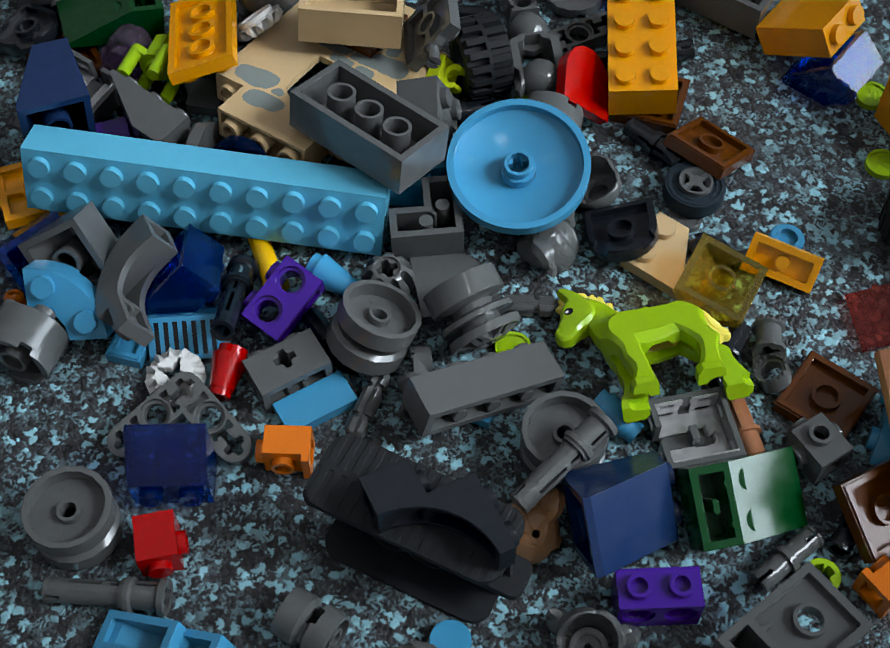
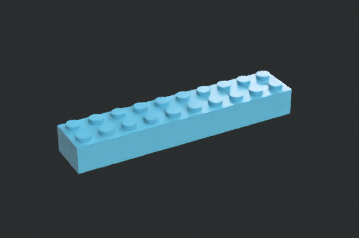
(206, 188)

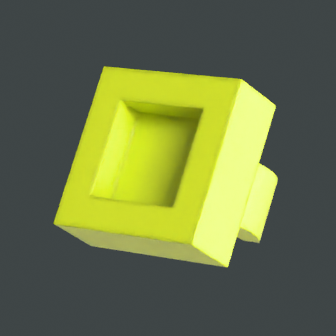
(448, 73)

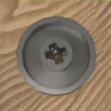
(373, 327)
(547, 422)
(72, 518)

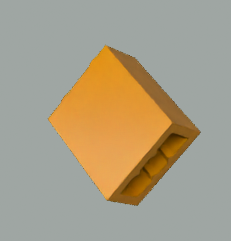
(809, 27)

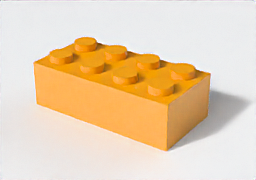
(641, 57)

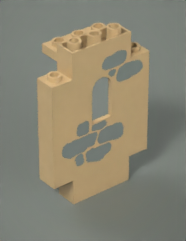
(271, 64)

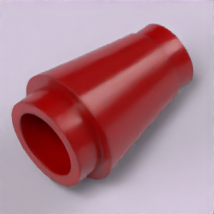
(226, 370)

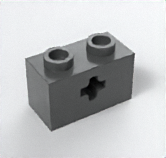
(286, 367)

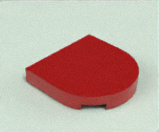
(585, 82)

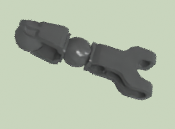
(531, 40)

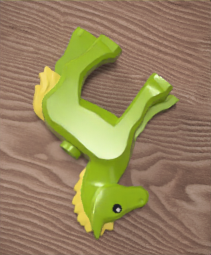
(649, 336)

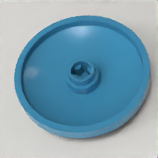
(518, 166)

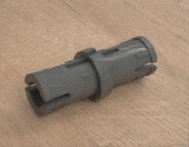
(785, 559)

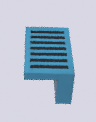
(184, 331)

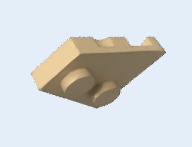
(666, 260)

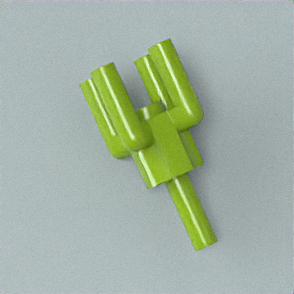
(152, 63)

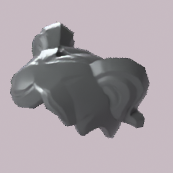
(551, 249)
(590, 627)

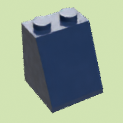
(54, 90)
(621, 510)

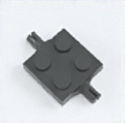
(429, 31)

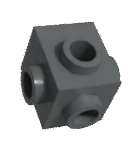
(818, 446)

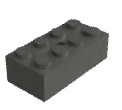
(368, 126)

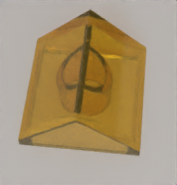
(720, 281)

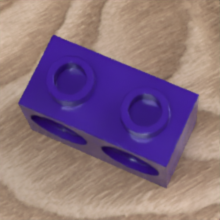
(290, 304)
(658, 596)

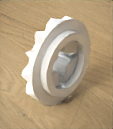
(258, 22)
(167, 363)

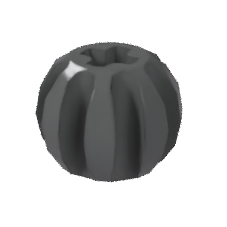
(390, 270)

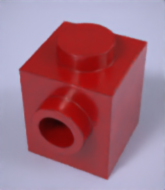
(159, 543)

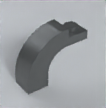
(127, 277)

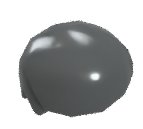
(603, 184)

